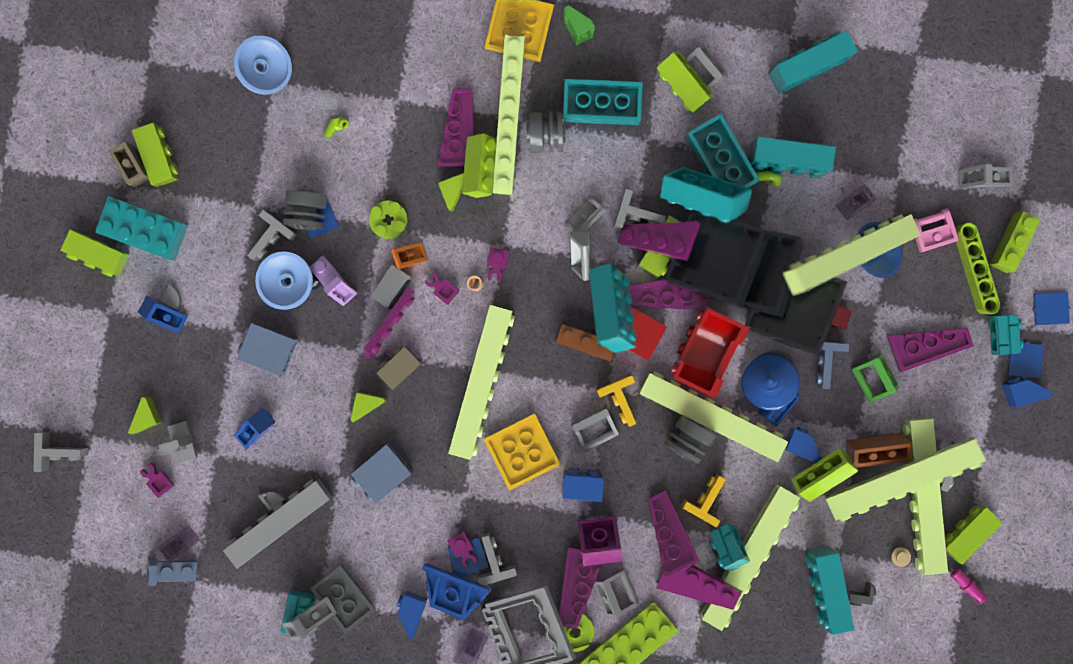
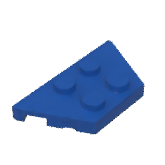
(452, 592)

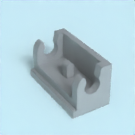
(585, 216)
(391, 287)

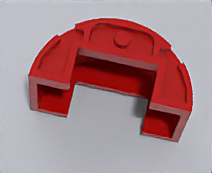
(708, 351)

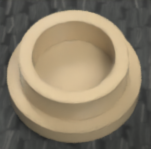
(900, 556)

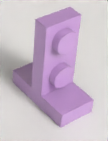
(333, 282)

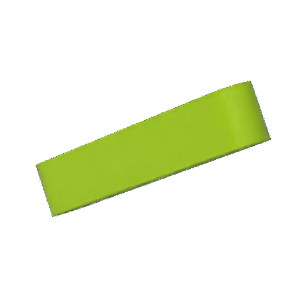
(983, 276)

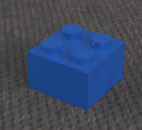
(582, 485)

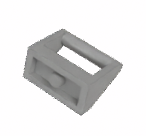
(710, 63)
(581, 254)
(589, 420)
(608, 597)

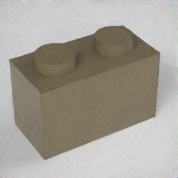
(129, 164)
(399, 367)

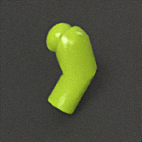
(335, 124)
(775, 178)

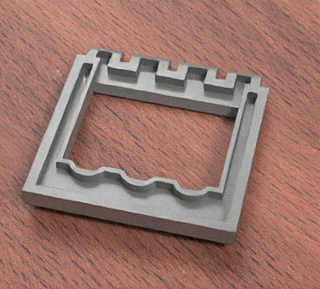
(548, 616)

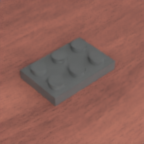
(345, 596)

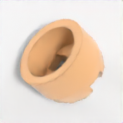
(471, 282)

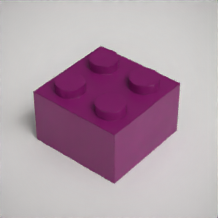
(599, 541)

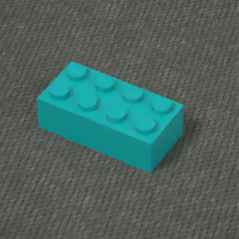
(813, 61)
(602, 102)
(721, 153)
(791, 156)
(705, 194)
(141, 228)
(612, 308)
(829, 590)

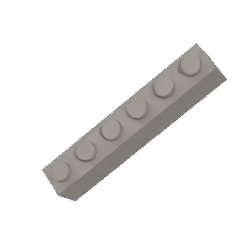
(278, 523)

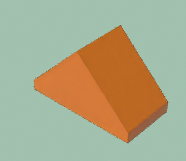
(409, 255)

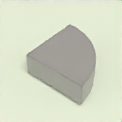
(171, 297)
(271, 499)

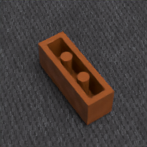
(583, 342)
(879, 450)

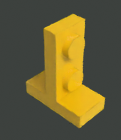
(619, 398)
(706, 500)

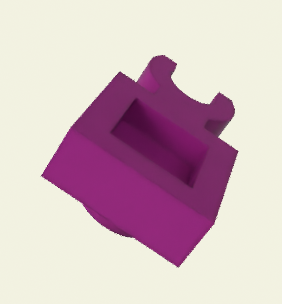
(497, 260)
(444, 290)
(158, 482)
(461, 546)

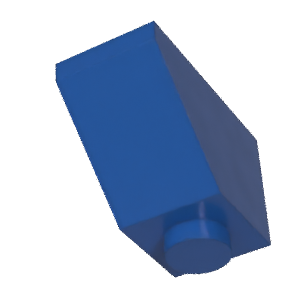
(162, 314)
(1023, 392)
(254, 428)
(802, 444)
(410, 611)

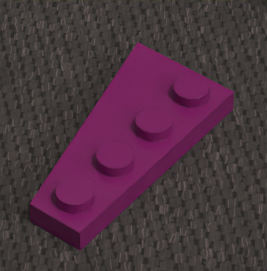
(457, 129)
(661, 238)
(663, 295)
(385, 328)
(923, 347)
(673, 542)
(701, 586)
(576, 588)

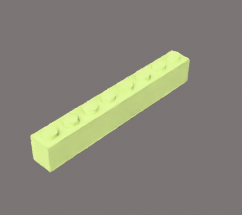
(508, 115)
(851, 254)
(480, 382)
(718, 419)
(905, 478)
(926, 503)
(757, 544)

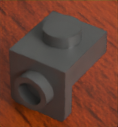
(859, 598)

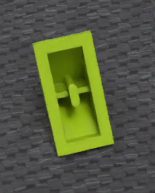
(451, 190)
(364, 404)
(145, 416)

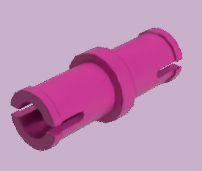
(968, 586)

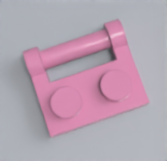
(937, 236)

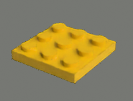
(523, 19)
(522, 451)

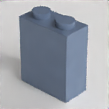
(266, 349)
(381, 473)

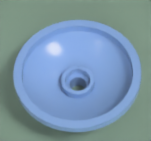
(270, 56)
(272, 280)

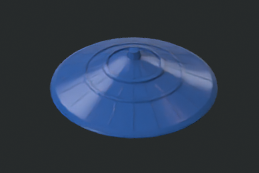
(884, 264)
(770, 382)

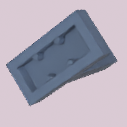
(823, 378)
(170, 572)

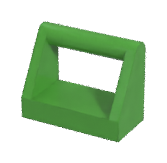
(578, 25)
(885, 374)

